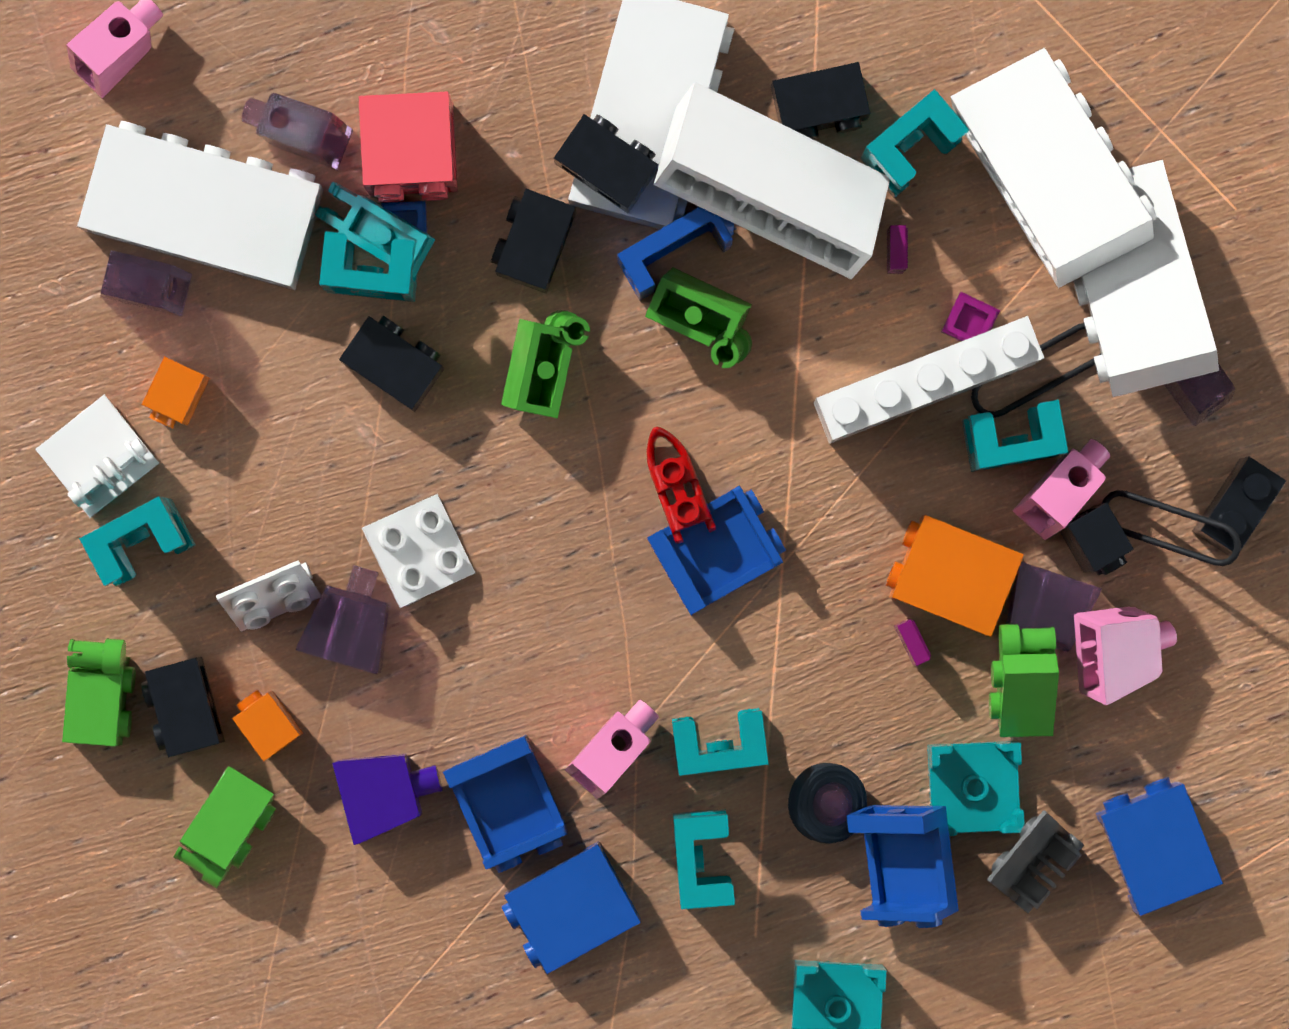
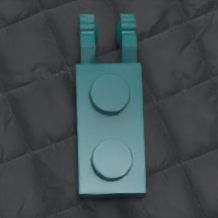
(374, 226)

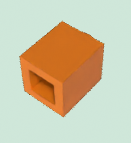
(174, 393)
(266, 724)

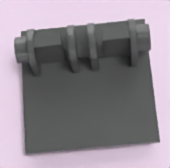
(1038, 842)

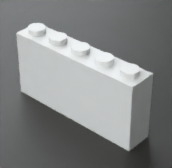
(648, 70)
(1054, 167)
(772, 181)
(201, 205)
(1149, 303)
(928, 379)

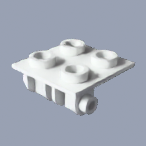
(97, 456)
(418, 550)
(269, 596)

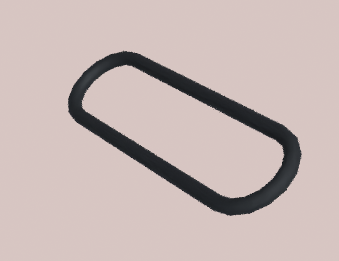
(974, 395)
(1237, 543)

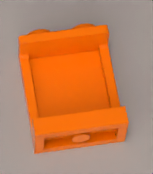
(954, 574)

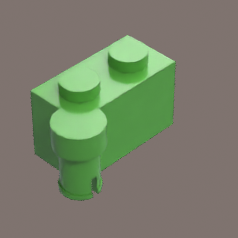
(703, 315)
(542, 362)
(1025, 682)
(98, 693)
(224, 825)

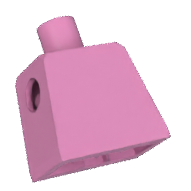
(104, 58)
(1054, 498)
(1119, 651)
(599, 762)

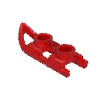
(673, 475)

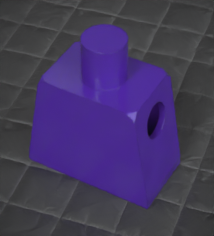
(382, 792)

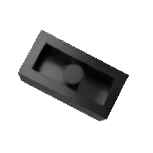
(822, 100)
(607, 162)
(534, 240)
(392, 362)
(1240, 503)
(1097, 540)
(182, 707)

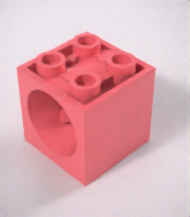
(408, 145)

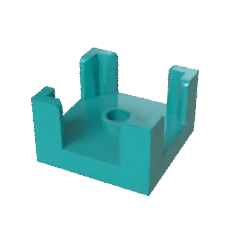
(929, 115)
(367, 281)
(1046, 434)
(106, 542)
(720, 754)
(977, 785)
(701, 891)
(837, 995)

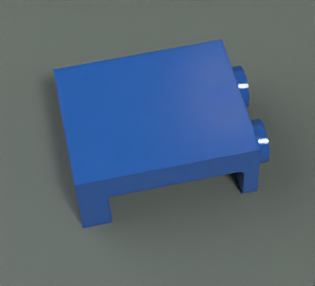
(668, 239)
(719, 560)
(507, 804)
(1159, 846)
(907, 864)
(570, 909)

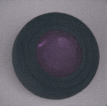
(822, 801)

